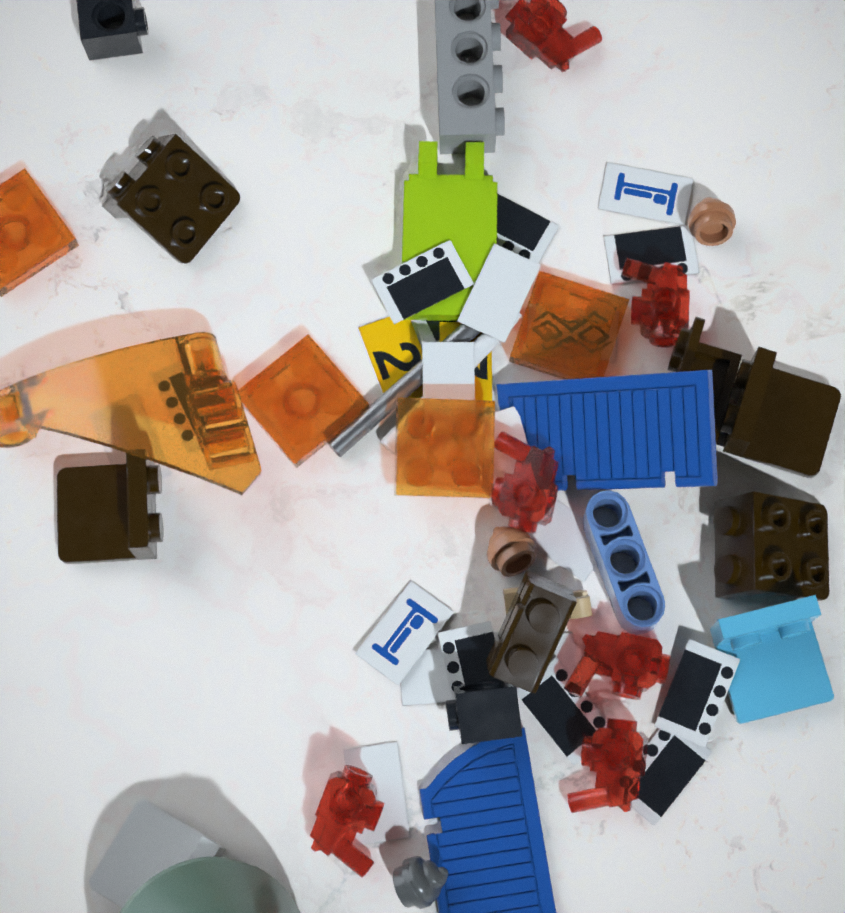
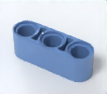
(626, 539)

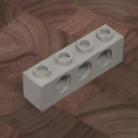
(460, 79)

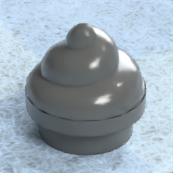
(419, 882)

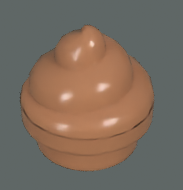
(712, 222)
(510, 551)

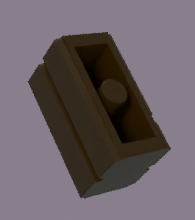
(531, 632)

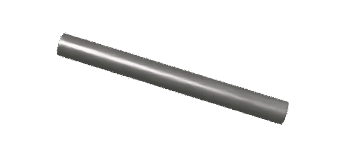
(387, 401)

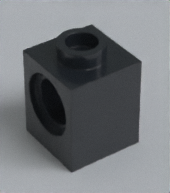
(109, 43)
(484, 711)

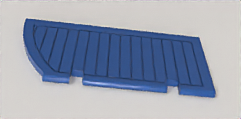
(622, 428)
(489, 832)

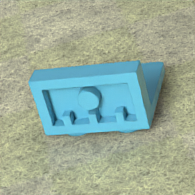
(778, 662)

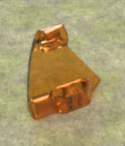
(147, 400)

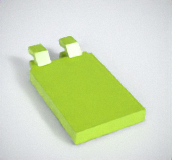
(450, 209)

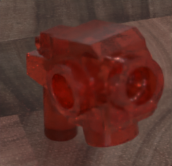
(539, 33)
(663, 305)
(529, 492)
(628, 660)
(619, 761)
(344, 810)

